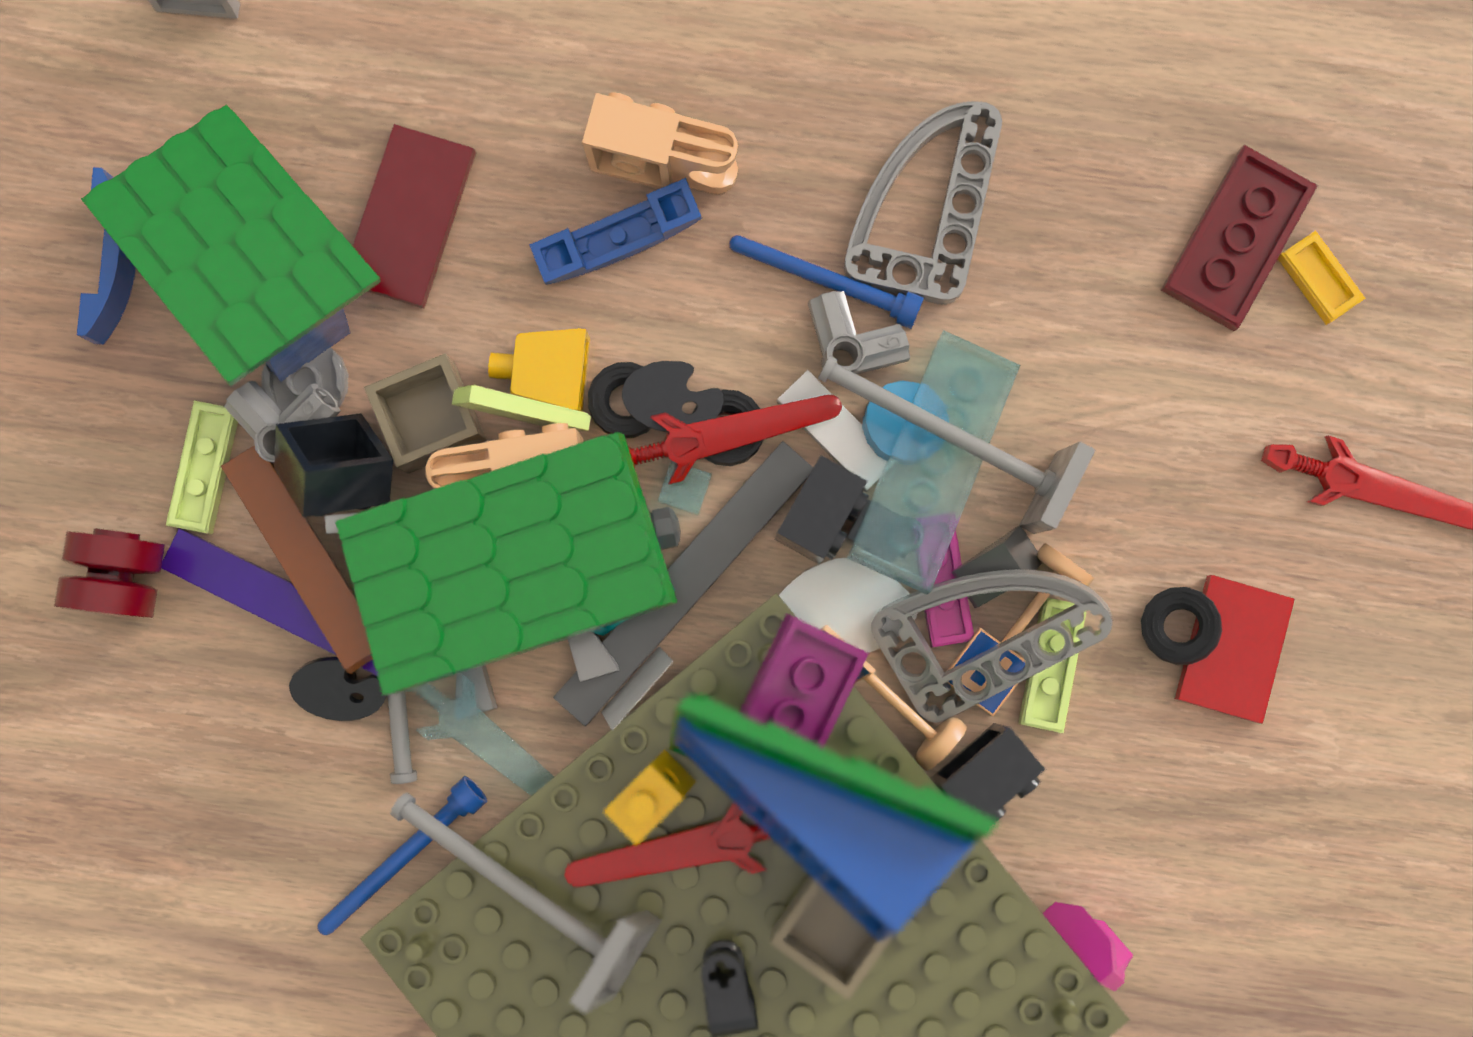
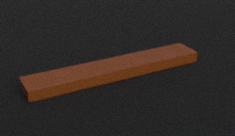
(301, 556)

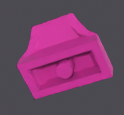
(1092, 943)

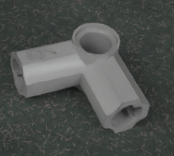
(837, 332)
(259, 413)

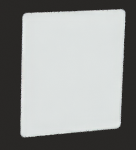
(636, 687)

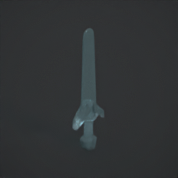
(473, 729)

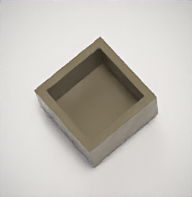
(419, 412)
(826, 939)

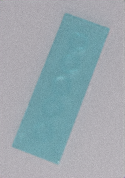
(926, 476)

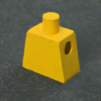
(546, 367)
(650, 797)

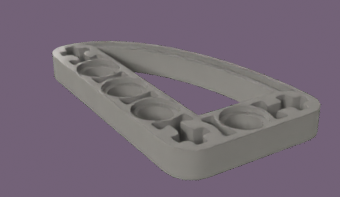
(950, 221)
(988, 662)

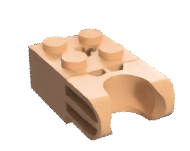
(658, 145)
(512, 447)

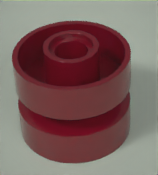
(111, 565)

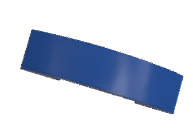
(618, 235)
(102, 311)

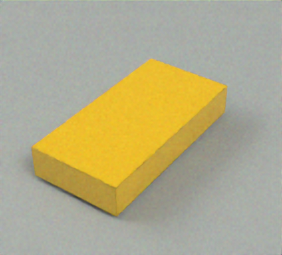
(1321, 277)

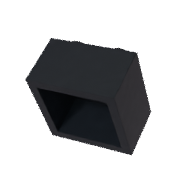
(333, 464)
(821, 510)
(990, 772)

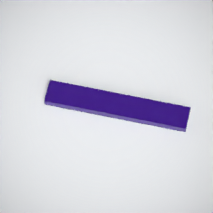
(244, 586)

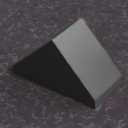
(1007, 553)

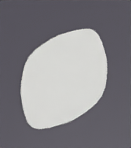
(845, 599)

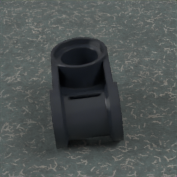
(727, 995)

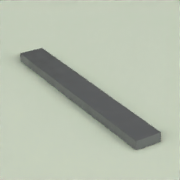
(691, 577)

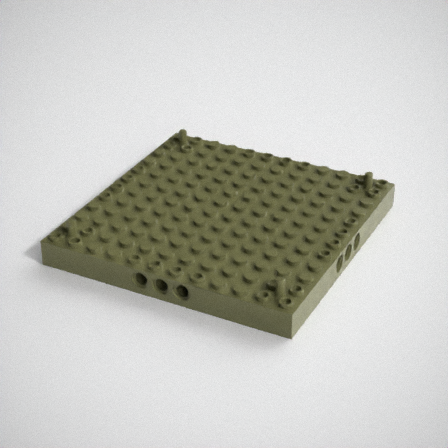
(488, 966)

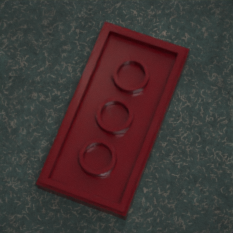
(412, 212)
(1239, 238)

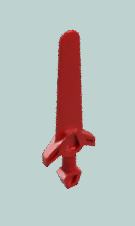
(705, 438)
(1358, 481)
(703, 845)

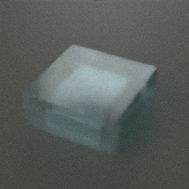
(687, 494)

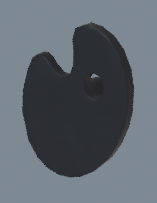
(663, 389)
(327, 690)

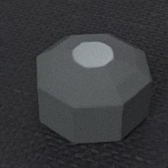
(666, 527)

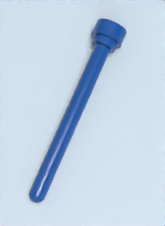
(902, 307)
(464, 799)

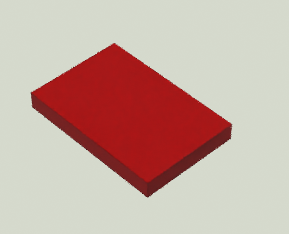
(1244, 664)

